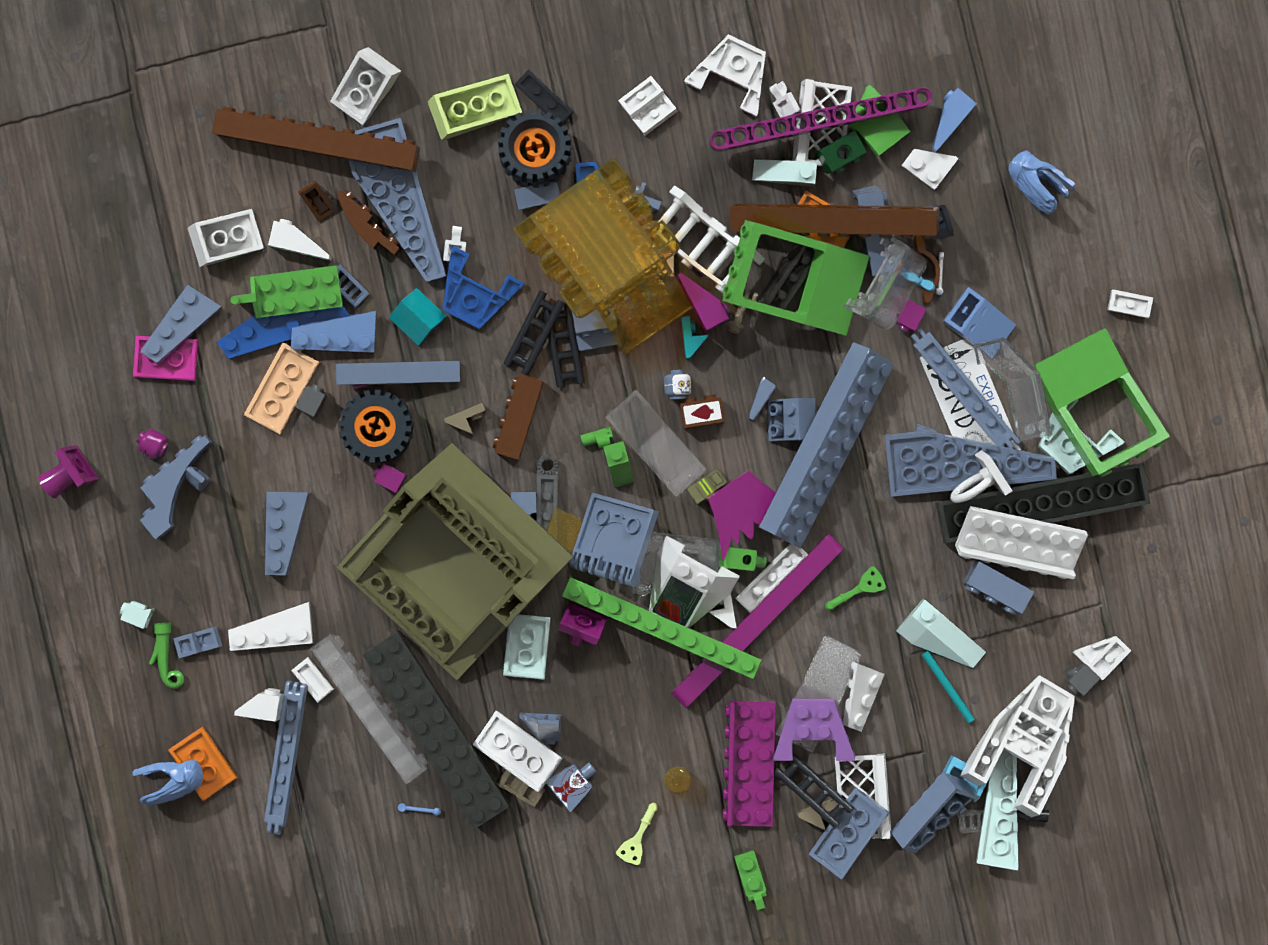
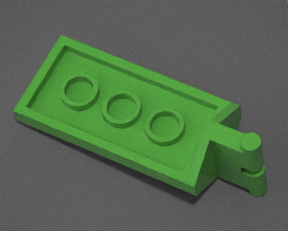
(293, 292)

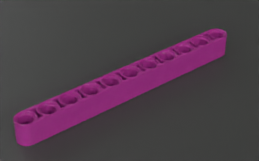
(849, 109)
(760, 617)

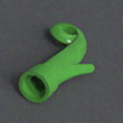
(161, 652)

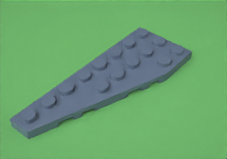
(401, 204)

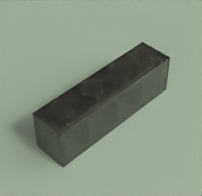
(788, 277)

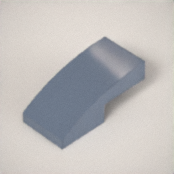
(531, 197)
(197, 642)

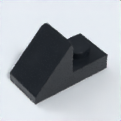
(945, 225)

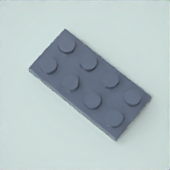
(842, 846)

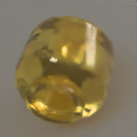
(677, 779)

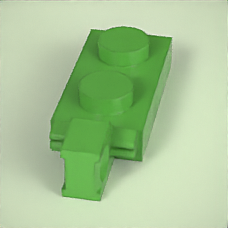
(751, 877)

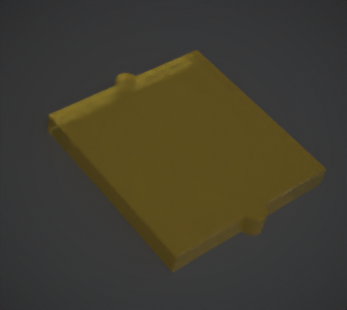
(564, 529)

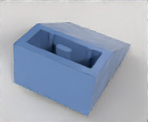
(977, 319)

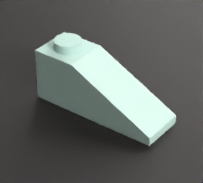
(785, 172)

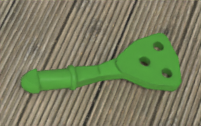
(861, 587)

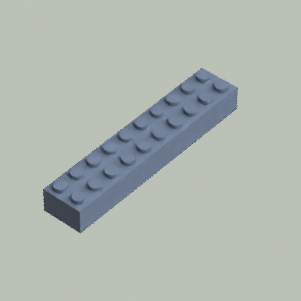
(826, 445)

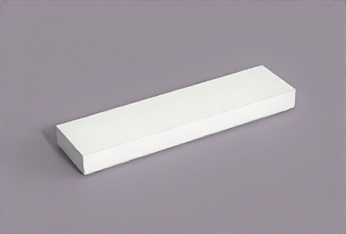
(771, 577)

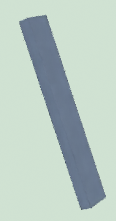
(397, 372)

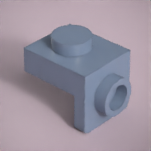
(655, 204)

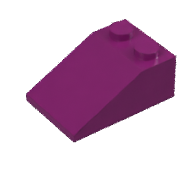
(705, 305)

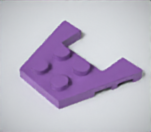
(813, 721)

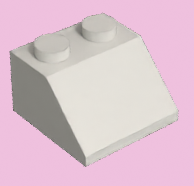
(263, 706)

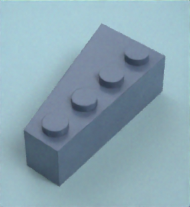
(932, 811)

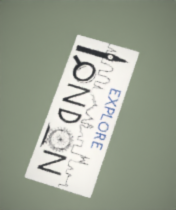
(957, 418)

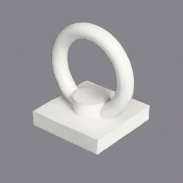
(988, 476)

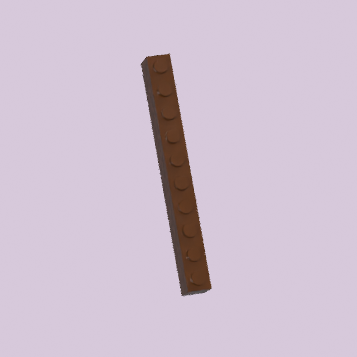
(316, 140)
(839, 219)

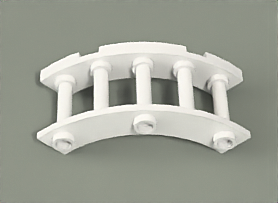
(715, 229)

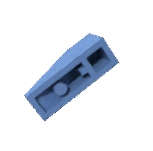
(954, 110)

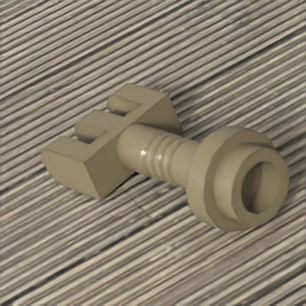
(735, 325)

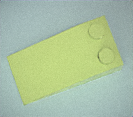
(473, 106)

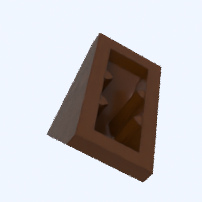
(317, 201)

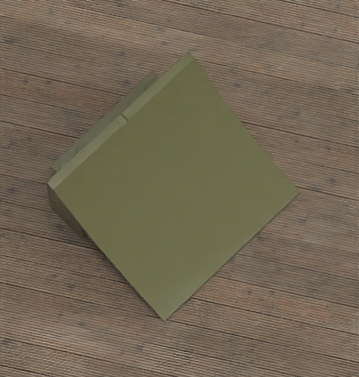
(453, 560)

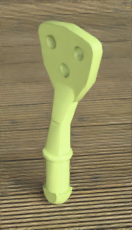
(636, 840)

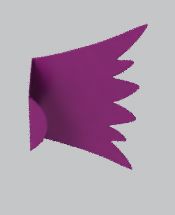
(738, 506)

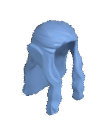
(1026, 171)
(185, 779)

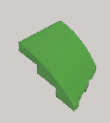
(879, 132)

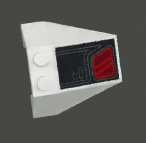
(685, 588)

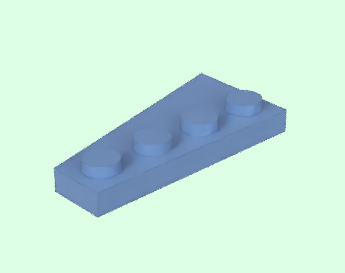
(340, 334)

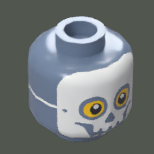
(677, 385)

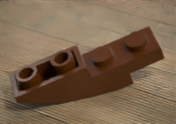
(360, 219)

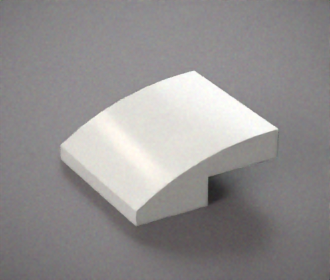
(648, 105)

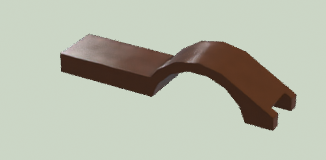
(919, 245)

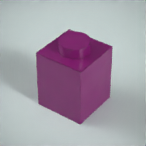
(910, 317)
(389, 477)

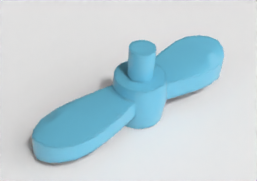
(928, 285)

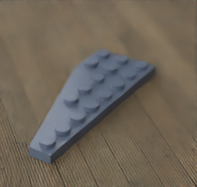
(941, 462)

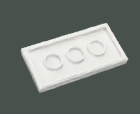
(517, 751)

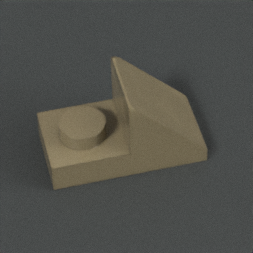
(460, 419)
(813, 817)

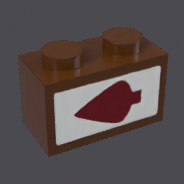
(702, 412)

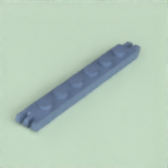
(964, 390)
(285, 756)

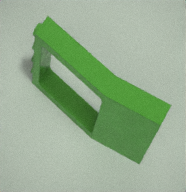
(832, 279)
(1082, 370)

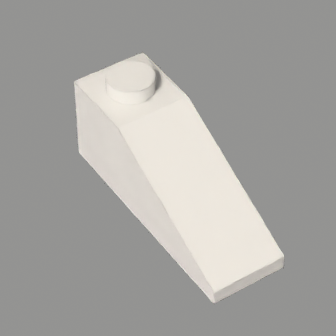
(291, 239)

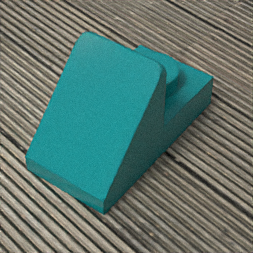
(691, 343)

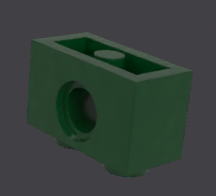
(829, 156)

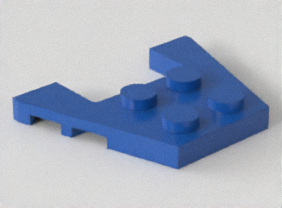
(469, 299)

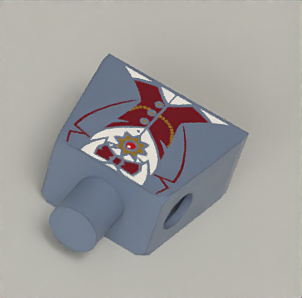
(572, 784)

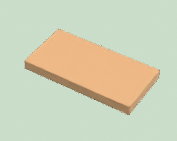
(281, 388)

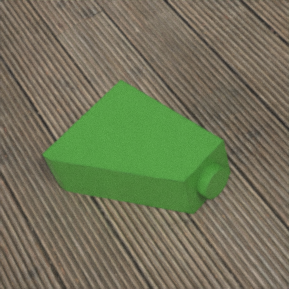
(618, 464)

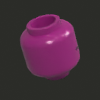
(152, 444)

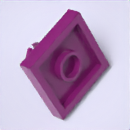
(582, 624)

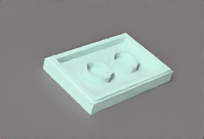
(527, 647)

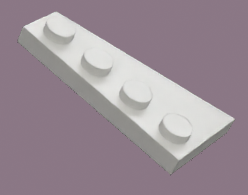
(279, 629)

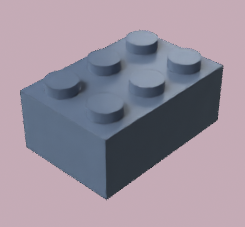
(997, 588)

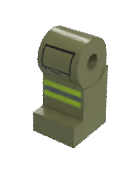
(707, 486)

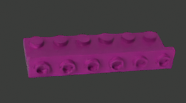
(749, 763)

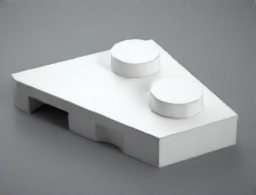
(929, 166)
(1103, 655)

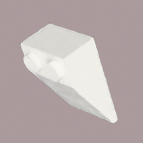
(365, 85)
(225, 237)

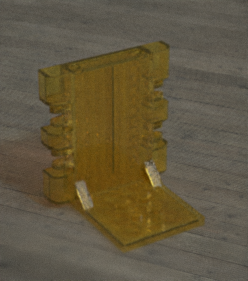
(608, 255)

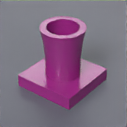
(71, 469)

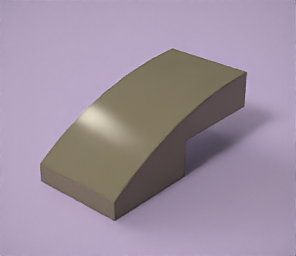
(519, 788)

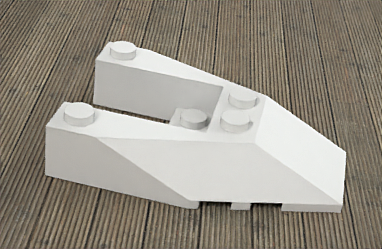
(1036, 732)

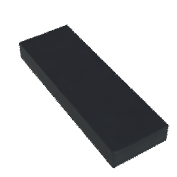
(543, 96)

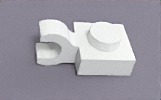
(785, 103)
(455, 241)

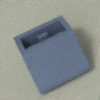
(790, 418)

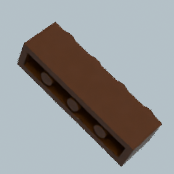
(518, 417)

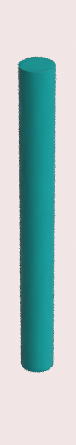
(948, 687)

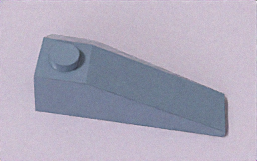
(543, 726)

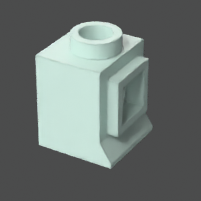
(136, 614)

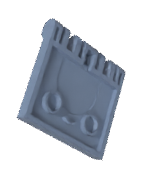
(613, 537)

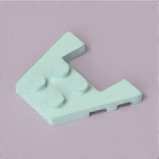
(1064, 452)

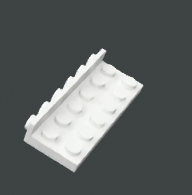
(1020, 542)

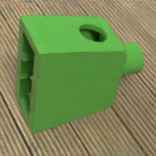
(734, 559)

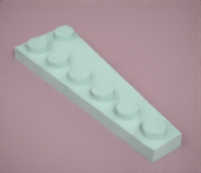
(999, 824)

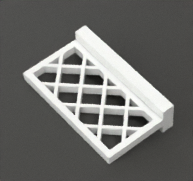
(806, 104)
(880, 786)

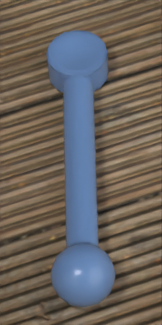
(402, 807)

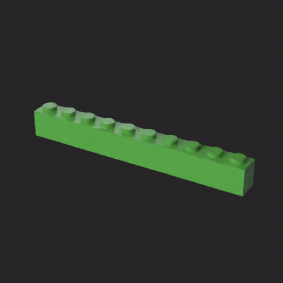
(662, 628)

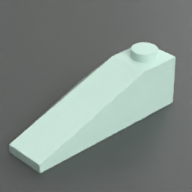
(937, 634)

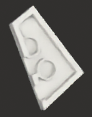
(862, 695)

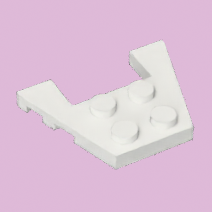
(737, 63)

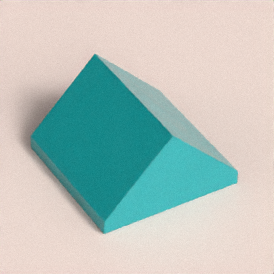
(417, 316)

